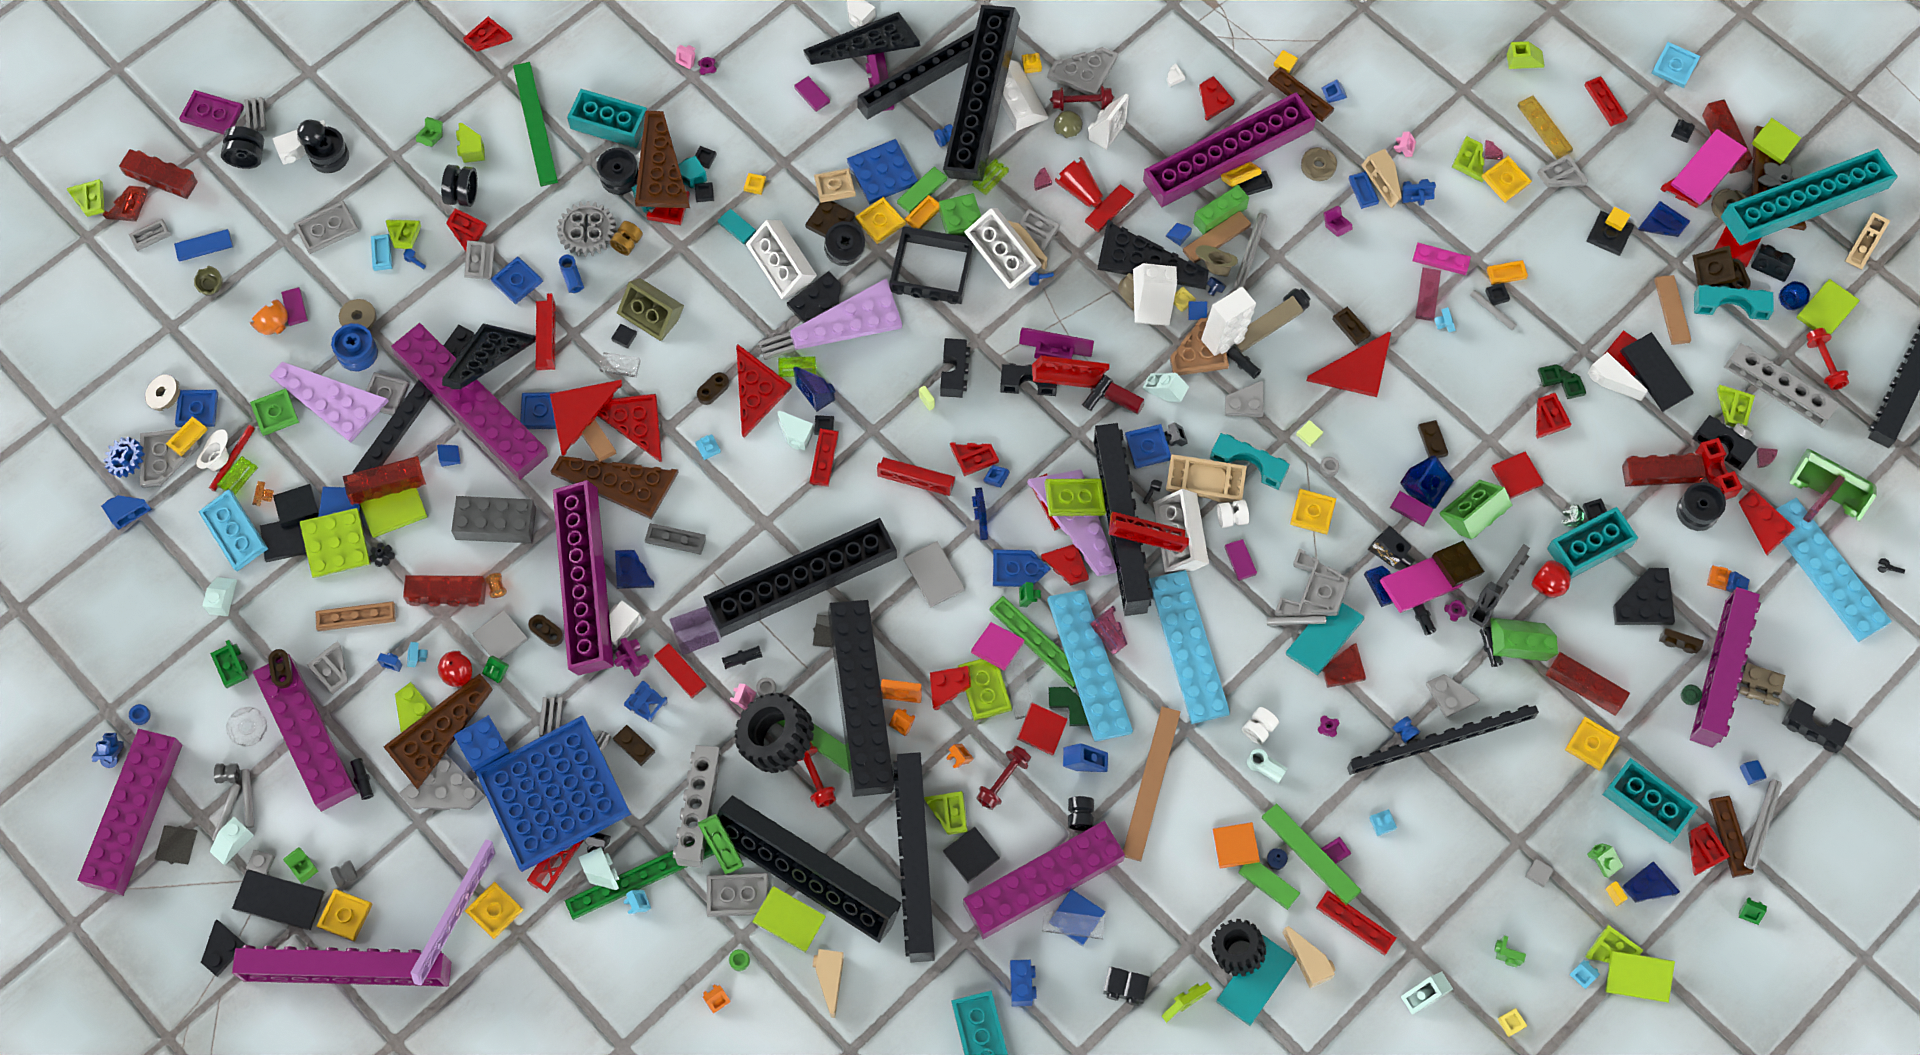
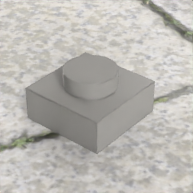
(260, 862)

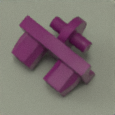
(627, 657)

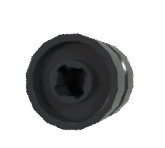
(1080, 810)

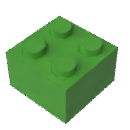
(959, 214)

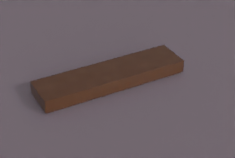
(1290, 85)
(1730, 835)

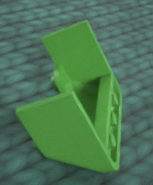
(1820, 472)

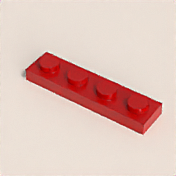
(1356, 923)

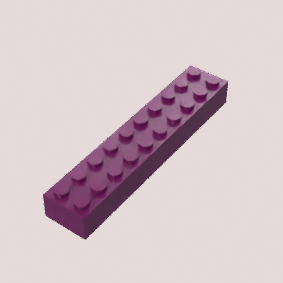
(1228, 149)
(472, 404)
(582, 578)
(335, 966)

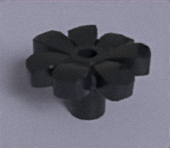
(381, 554)

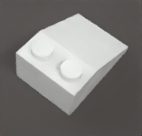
(1109, 122)
(1154, 293)

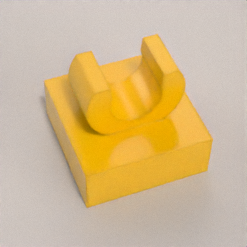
(1031, 63)

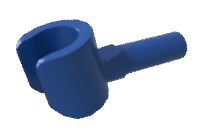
(409, 256)
(1034, 278)

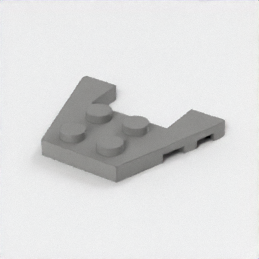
(1322, 594)

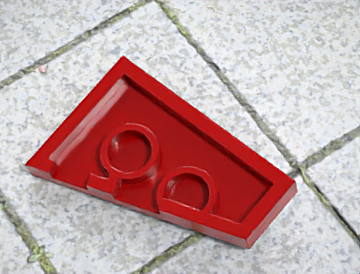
(1765, 521)

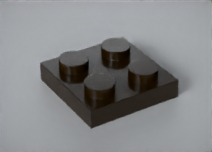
(826, 216)
(1714, 267)
(1458, 563)

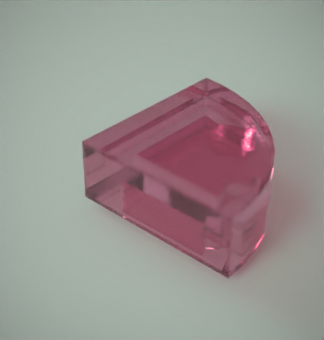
(1492, 151)
(1042, 180)
(1765, 456)

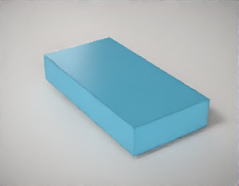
(381, 252)

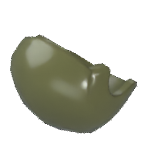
(1068, 124)
(208, 280)

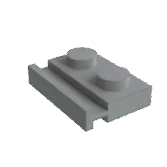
(479, 260)

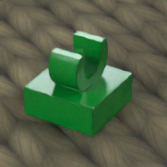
(1028, 595)
(495, 669)
(1752, 911)

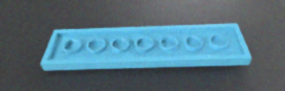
(1832, 574)
(1189, 647)
(1089, 666)

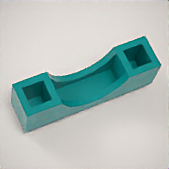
(691, 172)
(1757, 303)
(1229, 450)

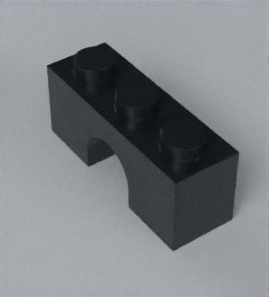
(1014, 375)
(953, 382)
(1739, 448)
(1800, 720)

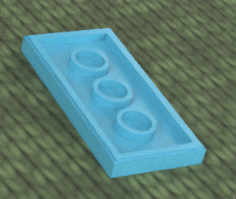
(233, 530)

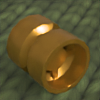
(627, 236)

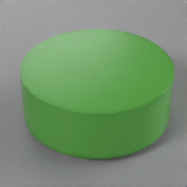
(739, 960)

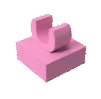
(685, 56)
(1407, 144)
(743, 696)

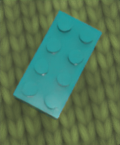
(607, 118)
(1593, 542)
(1650, 800)

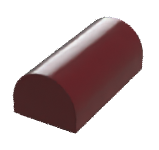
(1124, 398)

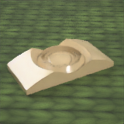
(1207, 478)

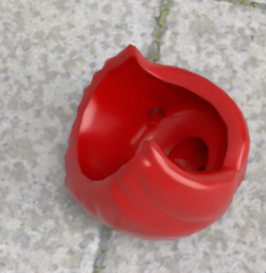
(1552, 579)
(455, 669)

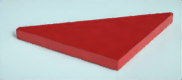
(1358, 370)
(758, 389)
(578, 409)
(637, 420)

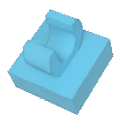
(1445, 320)
(707, 447)
(415, 655)
(1383, 822)
(638, 901)
(1584, 974)

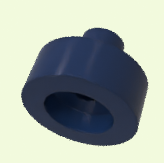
(1216, 286)
(1274, 862)

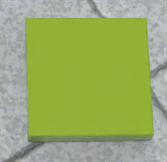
(1776, 140)

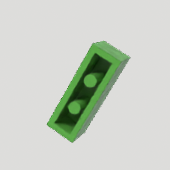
(1221, 209)

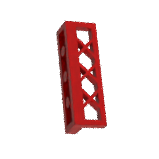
(545, 333)
(1068, 371)
(915, 476)
(1146, 535)
(545, 867)

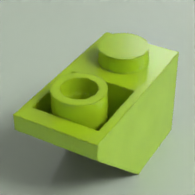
(1524, 55)
(471, 144)

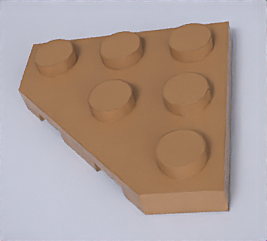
(1194, 355)

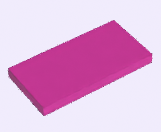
(1708, 167)
(1416, 585)

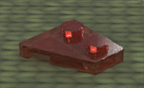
(128, 205)
(1344, 668)

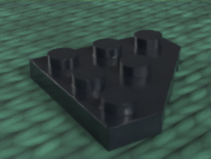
(816, 298)
(1647, 601)

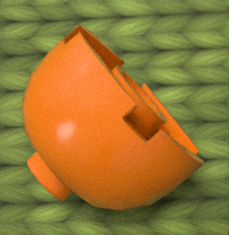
(270, 319)

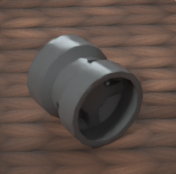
(226, 773)
(346, 872)

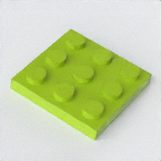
(335, 543)

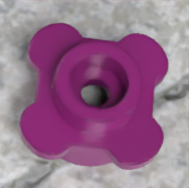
(707, 61)
(1461, 611)
(1323, 729)

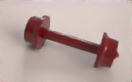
(1058, 98)
(1018, 757)

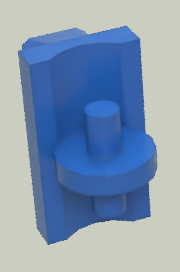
(1418, 192)
(108, 750)

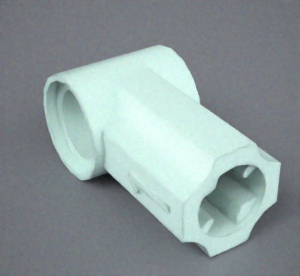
(1268, 767)

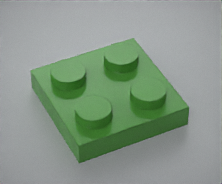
(274, 412)

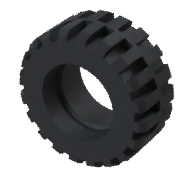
(757, 721)

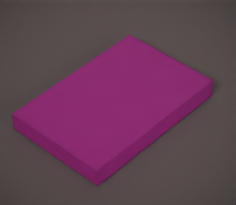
(211, 112)

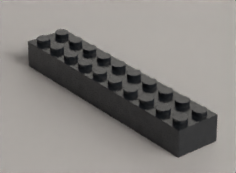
(981, 93)
(1118, 498)
(800, 577)
(860, 698)
(915, 858)
(809, 870)

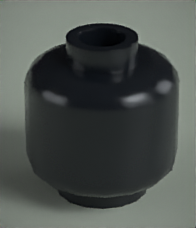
(1301, 297)

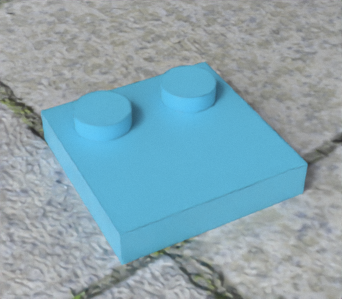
(1675, 64)

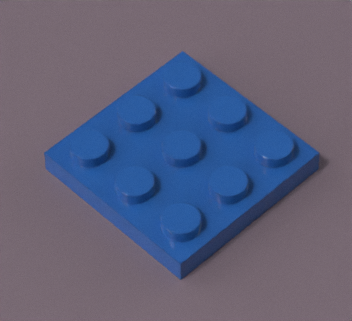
(882, 171)

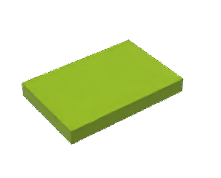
(1828, 307)
(1075, 497)
(393, 511)
(987, 690)
(789, 919)
(1639, 976)

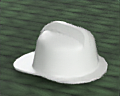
(214, 453)

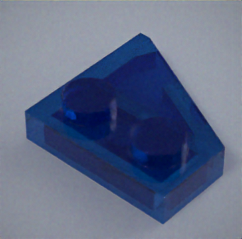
(1664, 221)
(980, 513)
(630, 571)
(1373, 577)
(1650, 884)

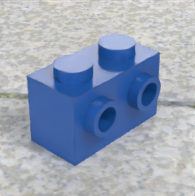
(1021, 983)

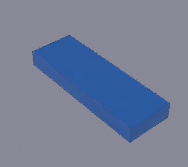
(203, 245)

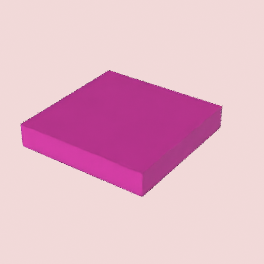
(997, 646)

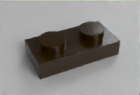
(1351, 326)
(1432, 439)
(1676, 639)
(633, 745)

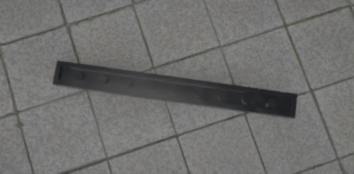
(408, 410)
(1436, 741)

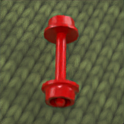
(1836, 379)
(823, 796)

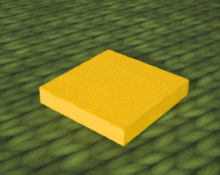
(1506, 179)
(880, 220)
(1313, 511)
(1592, 743)
(494, 910)
(344, 915)

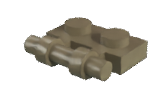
(1762, 679)

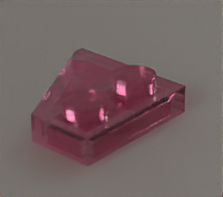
(1110, 631)

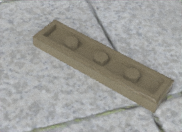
(1270, 322)

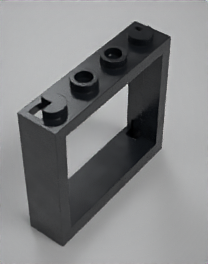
(933, 239)

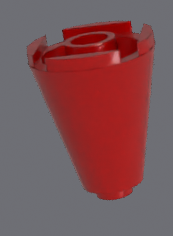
(1080, 183)

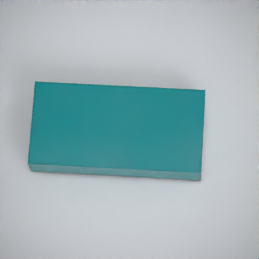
(736, 226)

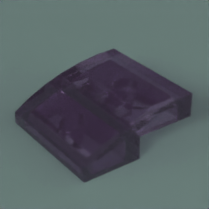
(694, 630)

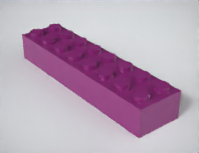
(1725, 667)
(307, 738)
(130, 812)
(1043, 879)

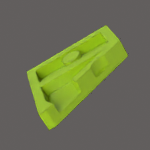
(1470, 159)
(89, 197)
(403, 232)
(1735, 405)
(410, 706)
(949, 811)
(1611, 940)
(1184, 1000)

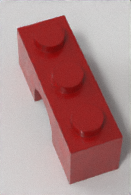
(1715, 469)

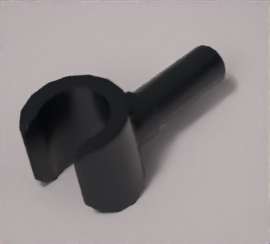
(1155, 486)
(1884, 561)

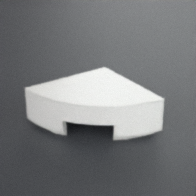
(1175, 75)

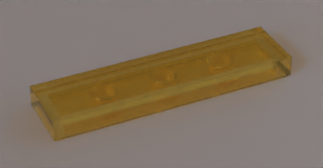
(1545, 127)

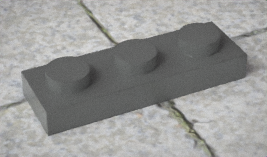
(675, 538)
(1512, 571)

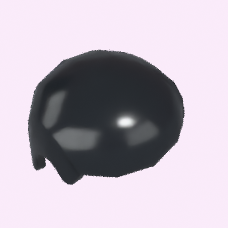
(310, 132)

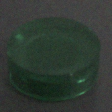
(1691, 694)

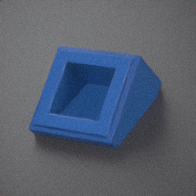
(1334, 91)
(1179, 233)
(448, 455)
(1752, 772)

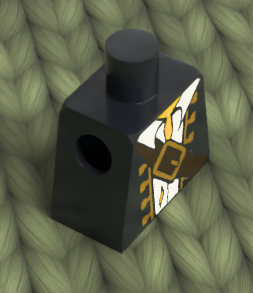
(1392, 548)

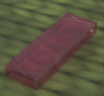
(1428, 294)
(1820, 503)

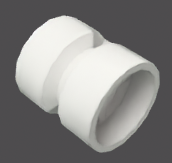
(1233, 513)
(1262, 723)

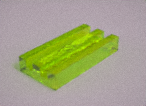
(999, 166)
(791, 362)
(235, 473)

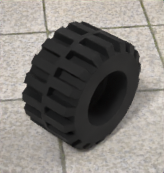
(1233, 933)

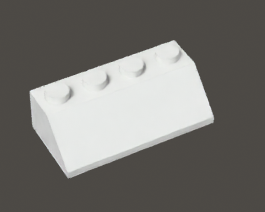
(1020, 99)
(780, 258)
(1183, 512)

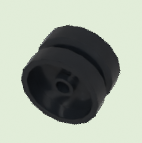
(242, 147)
(330, 154)
(617, 171)
(459, 185)
(848, 233)
(1701, 506)

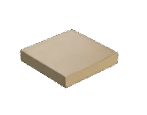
(834, 185)

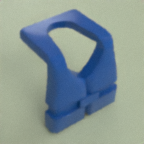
(642, 699)

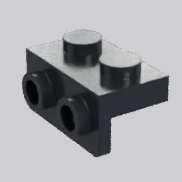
(1773, 262)

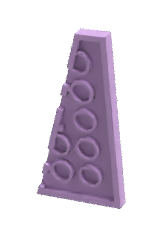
(859, 316)
(336, 403)
(1083, 530)

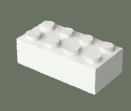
(1003, 248)
(1228, 321)

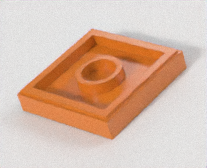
(901, 691)
(1236, 845)

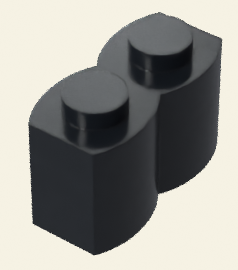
(1486, 604)
(1126, 986)

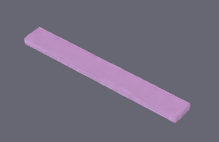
(452, 913)

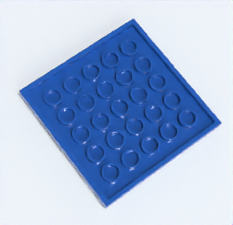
(552, 793)

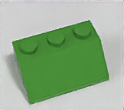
(1476, 508)
(1523, 639)

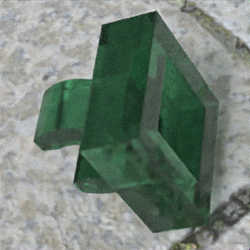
(1576, 516)

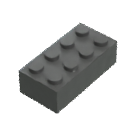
(493, 519)

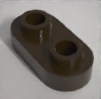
(1741, 275)
(714, 388)
(546, 631)
(280, 670)

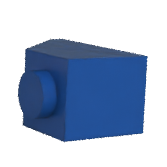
(124, 510)
(1085, 758)

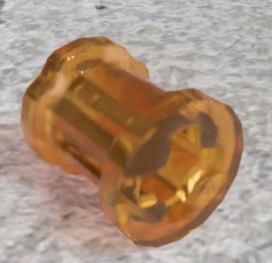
(495, 584)

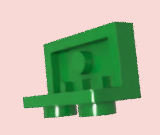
(229, 665)

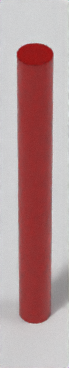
(232, 457)

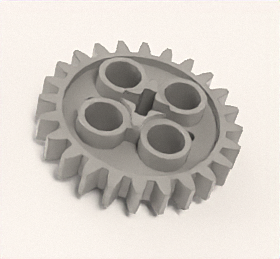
(569, 228)

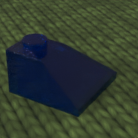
(814, 388)
(1427, 481)

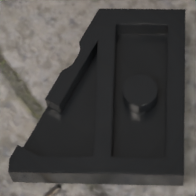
(220, 948)

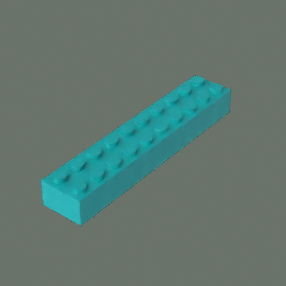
(1808, 196)

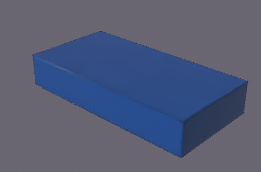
(1363, 190)

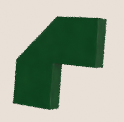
(1570, 382)
(1066, 698)

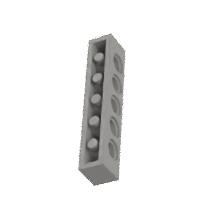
(1785, 394)
(703, 756)

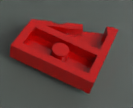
(1214, 97)

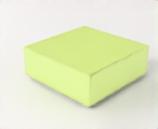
(927, 398)
(1309, 433)

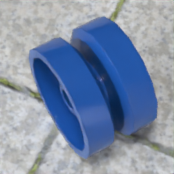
(354, 347)

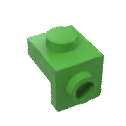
(431, 132)
(1606, 859)
(300, 865)
(1511, 957)

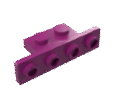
(878, 70)
(1055, 344)

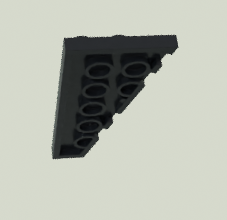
(877, 37)
(1126, 251)
(484, 352)

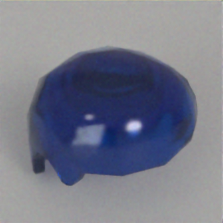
(1794, 295)

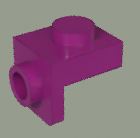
(1336, 222)

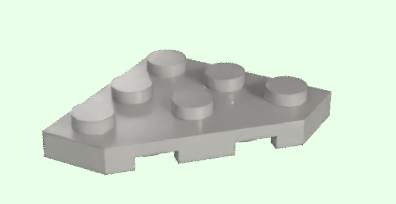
(1084, 70)
(159, 459)
(444, 789)

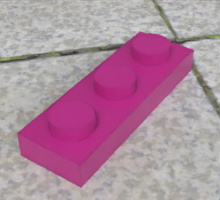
(1441, 258)

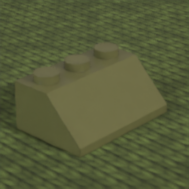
(649, 308)

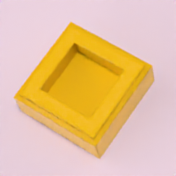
(1285, 61)
(754, 183)
(1617, 218)
(1616, 893)

